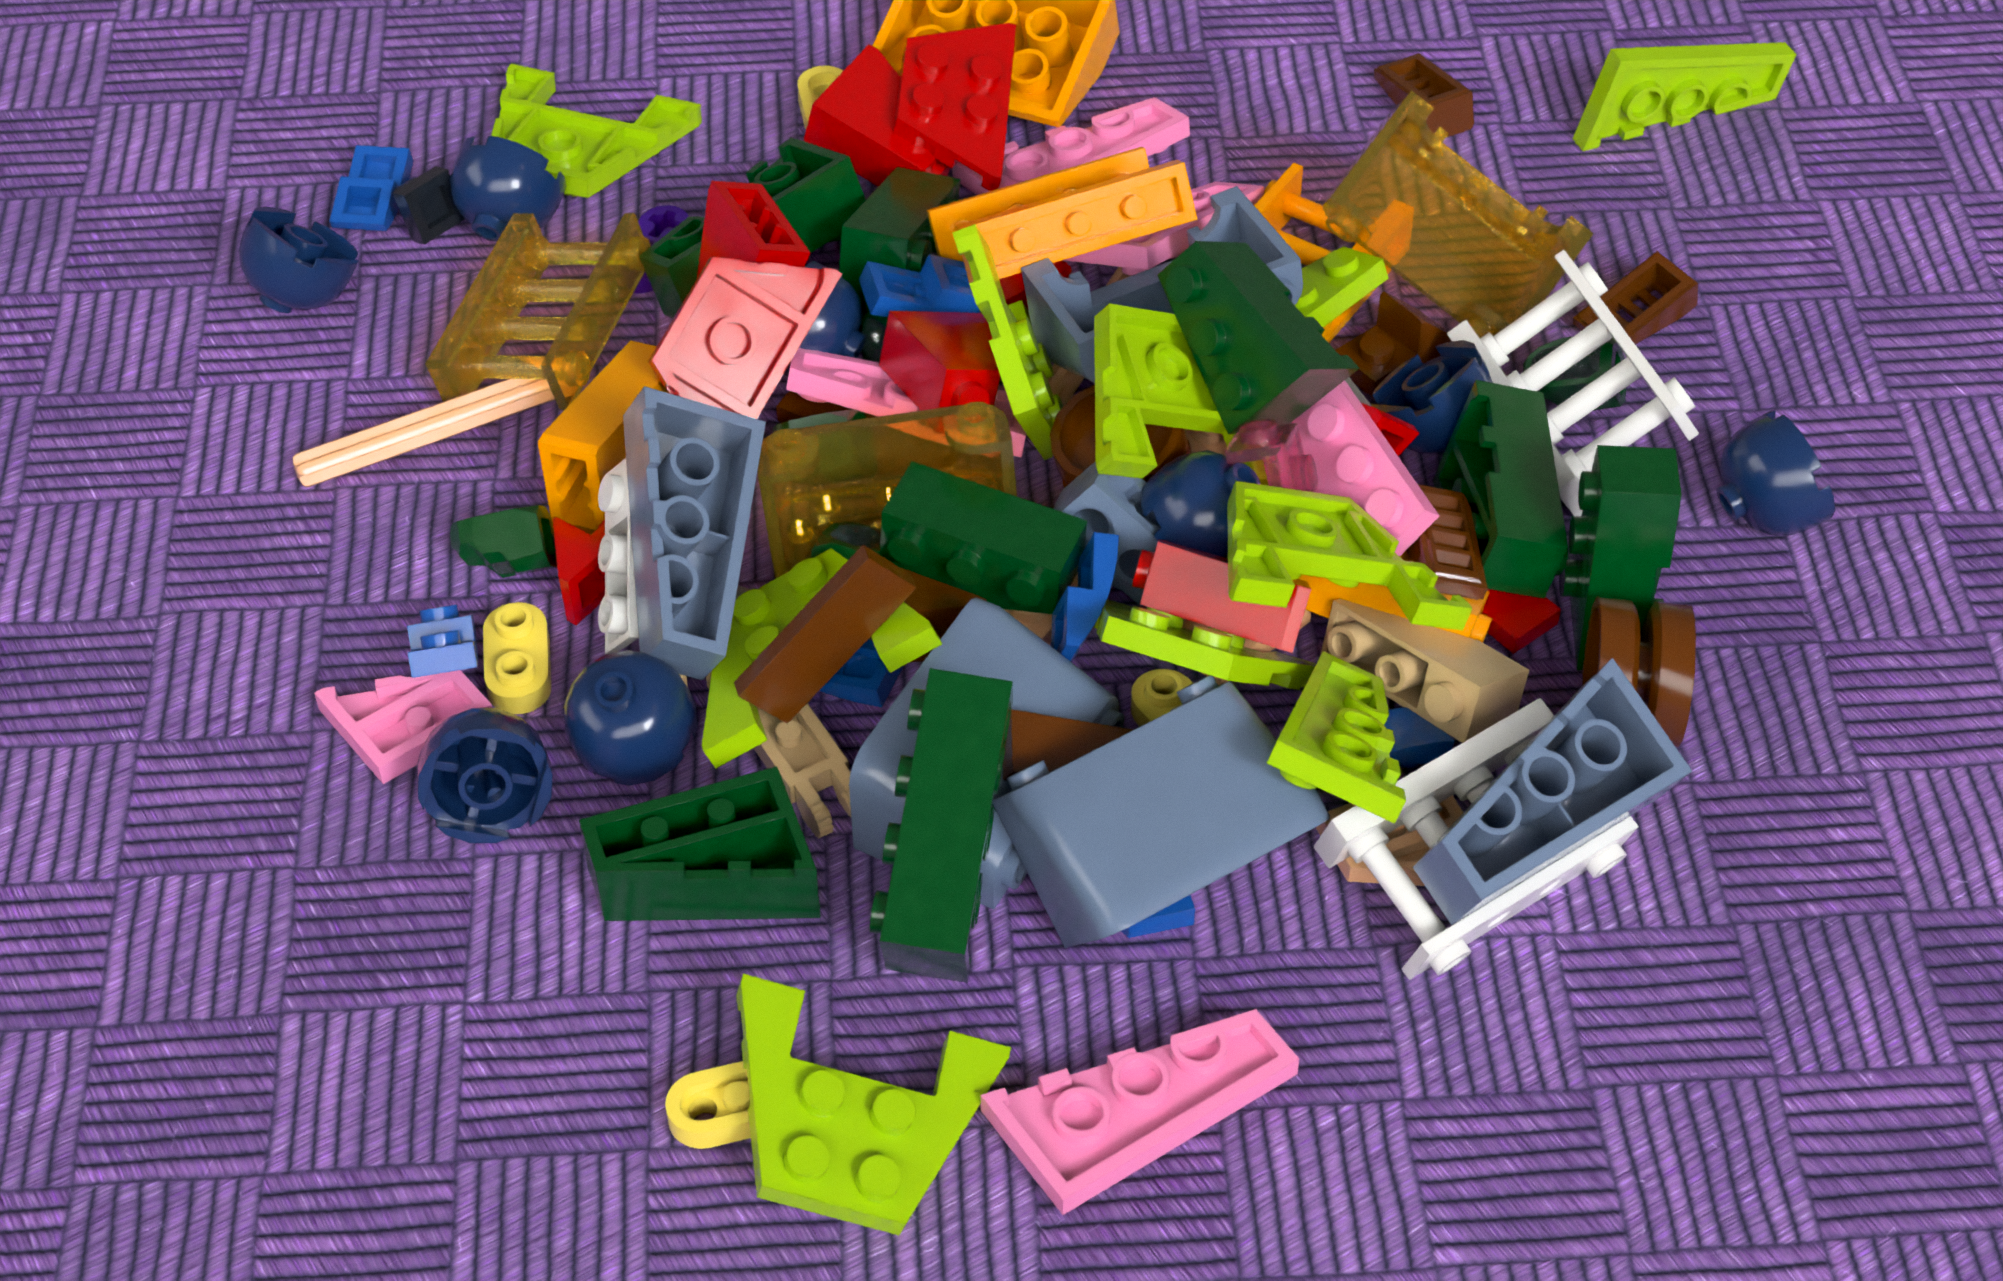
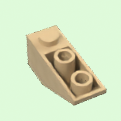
(1429, 670)

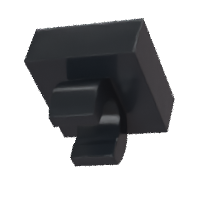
(427, 205)

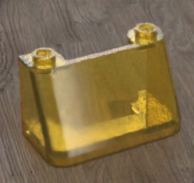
(1448, 224)
(854, 466)

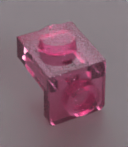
(1279, 449)

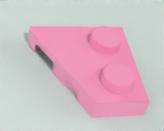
(395, 719)

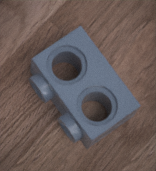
(1114, 508)

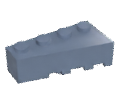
(689, 521)
(1567, 786)

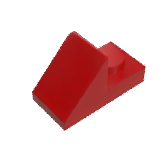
(578, 569)

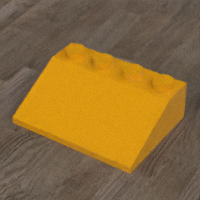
(1056, 47)

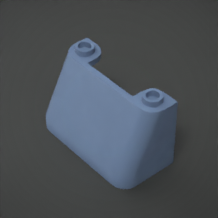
(1065, 308)
(985, 644)
(1154, 814)

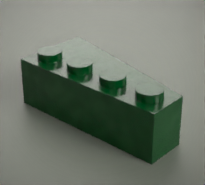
(808, 184)
(943, 824)

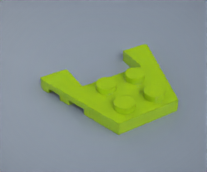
(585, 146)
(1019, 357)
(1143, 379)
(1294, 533)
(758, 618)
(1200, 650)
(843, 1138)

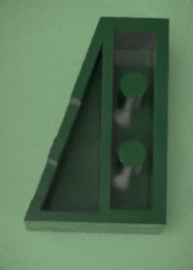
(894, 224)
(1248, 335)
(1509, 477)
(1623, 532)
(981, 539)
(704, 855)

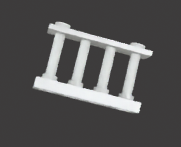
(1584, 285)
(1467, 774)

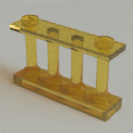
(511, 280)

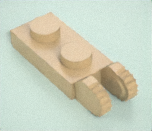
(807, 763)

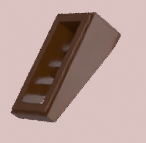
(1447, 96)
(1657, 274)
(1451, 546)

